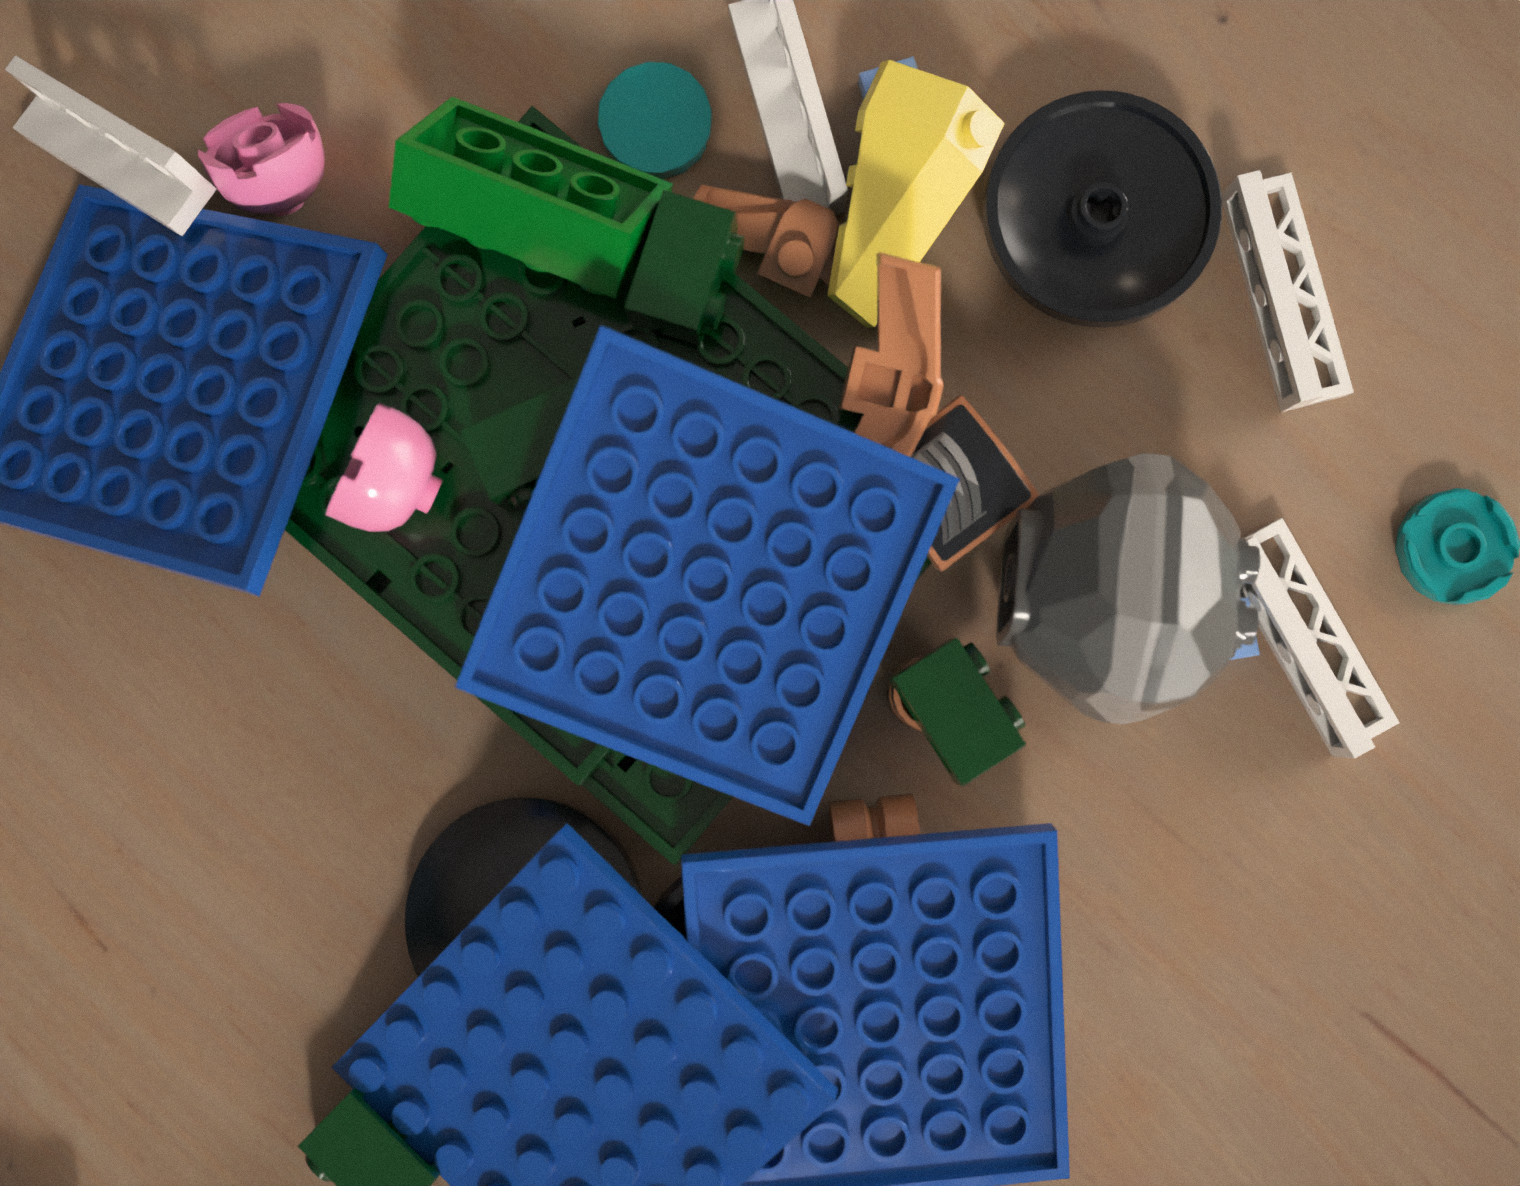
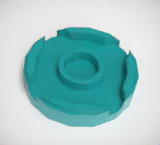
(655, 119)
(1457, 546)

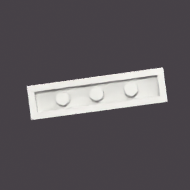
(788, 102)
(110, 151)
(1276, 296)
(1300, 656)

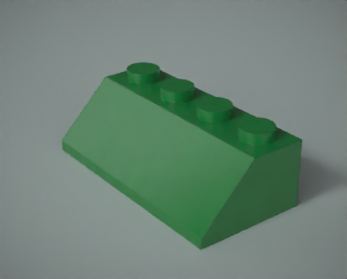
(526, 195)

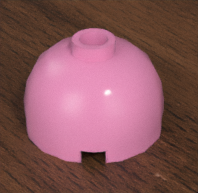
(266, 160)
(387, 474)

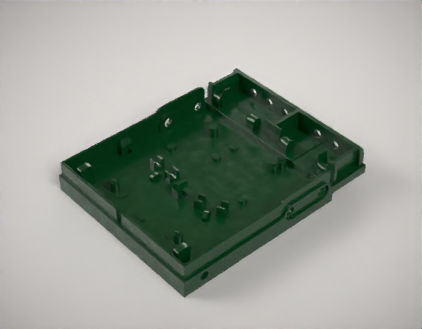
(463, 339)

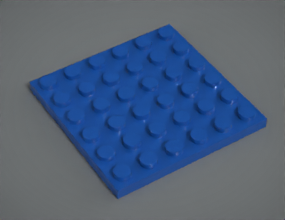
(176, 384)
(705, 578)
(915, 986)
(582, 1046)

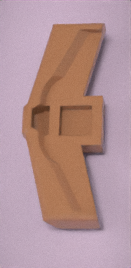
(792, 234)
(902, 380)

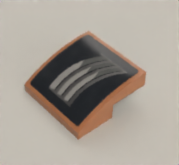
(989, 482)

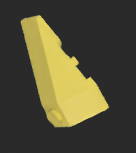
(913, 168)

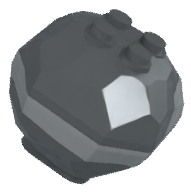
(1126, 588)

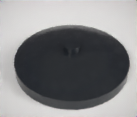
(1102, 208)
(478, 859)

